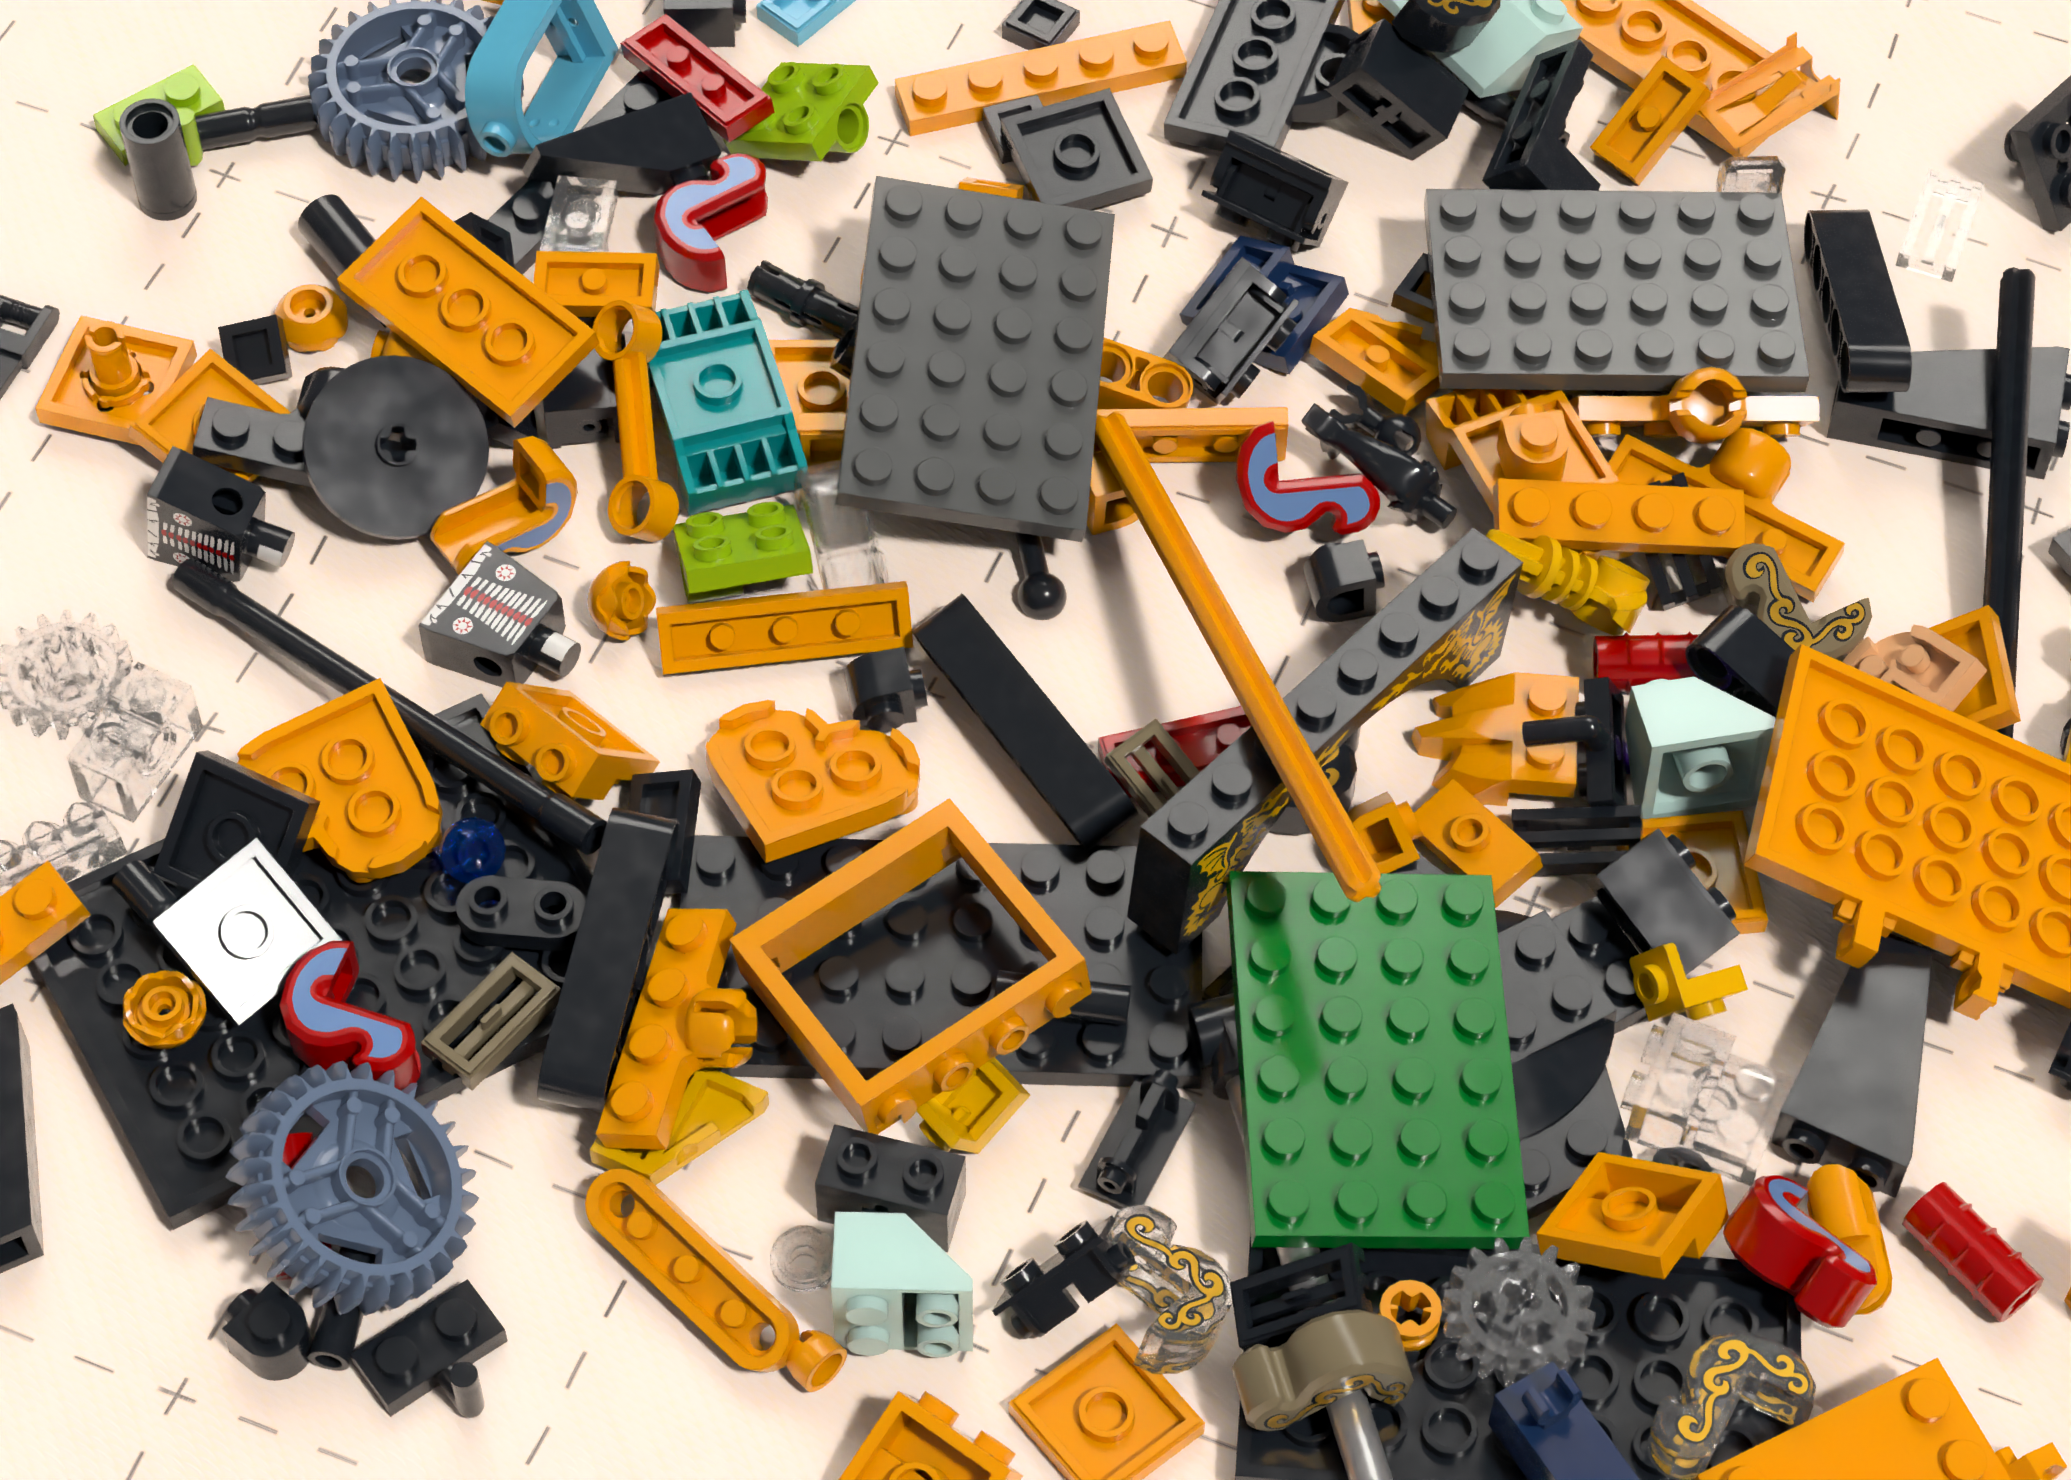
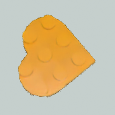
(808, 780)
(372, 784)

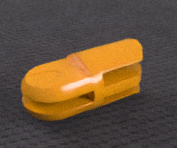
(1849, 1212)

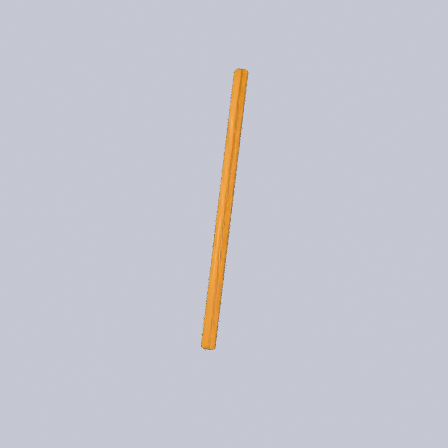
(1239, 662)

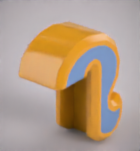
(515, 514)

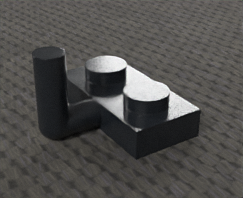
(1602, 728)
(433, 1350)

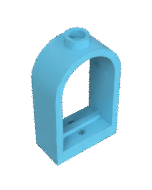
(498, 65)

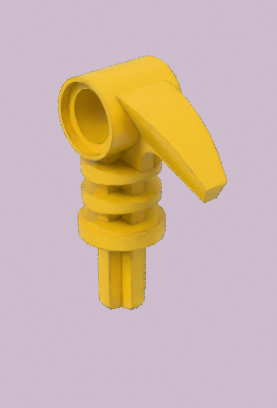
(1597, 592)

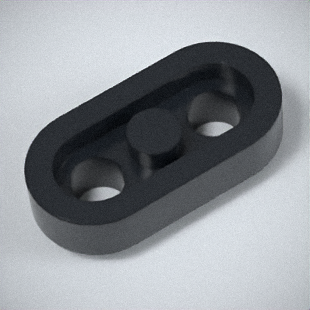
(520, 914)

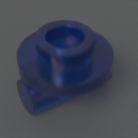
(470, 849)

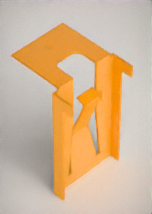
(1773, 68)

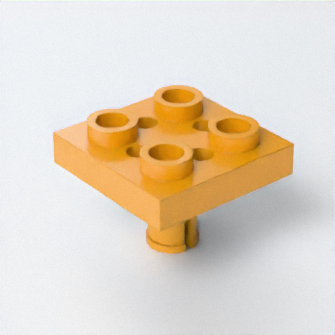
(122, 368)

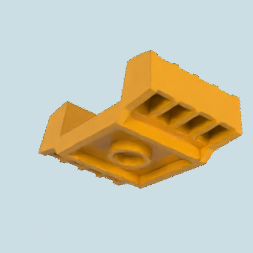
(1466, 431)

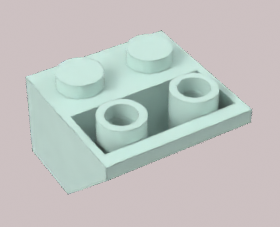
(897, 1288)

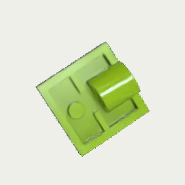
(814, 114)
(740, 549)

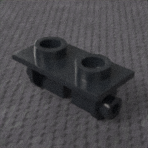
(1139, 1141)
(1040, 1291)

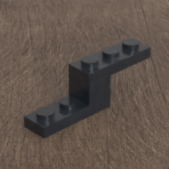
(1530, 147)

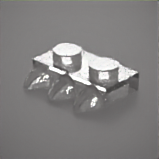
(75, 849)

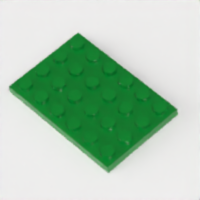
(1374, 1063)

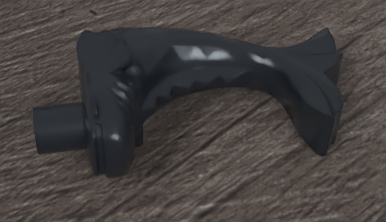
(1402, 479)

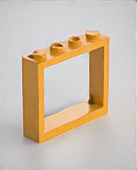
(865, 888)

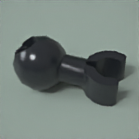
(1392, 429)

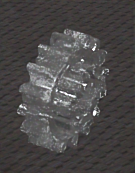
(62, 673)
(1500, 1287)

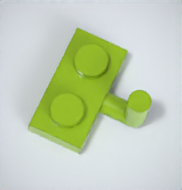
(185, 90)

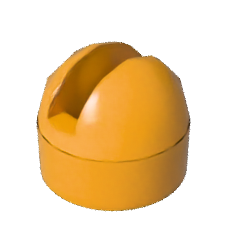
(815, 1359)

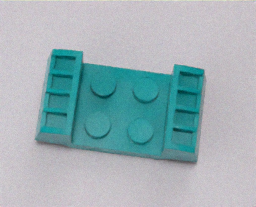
(724, 404)

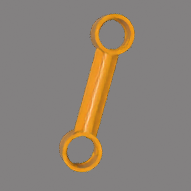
(635, 421)

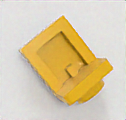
(1666, 990)
(975, 1111)

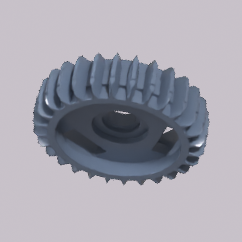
(379, 116)
(313, 1203)

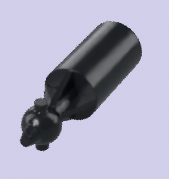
(334, 232)

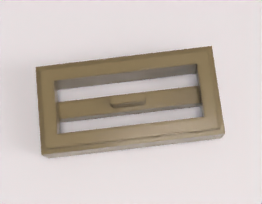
(1132, 781)
(508, 1038)

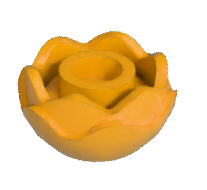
(327, 318)
(621, 600)
(159, 992)

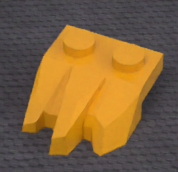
(1486, 742)

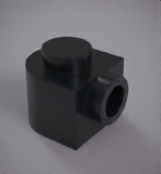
(1343, 581)
(884, 690)
(268, 1333)

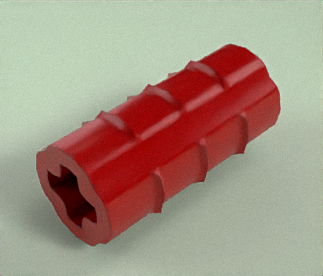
(1641, 658)
(1972, 1251)

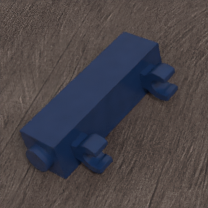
(1554, 1431)

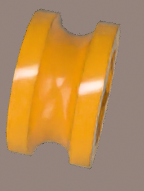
(1410, 1295)

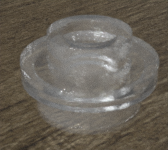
(797, 1242)

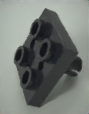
(2044, 150)

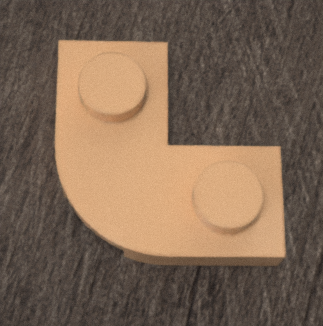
(1920, 664)

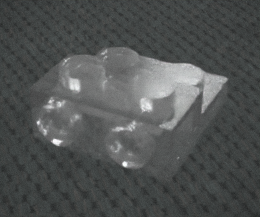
(1704, 1100)

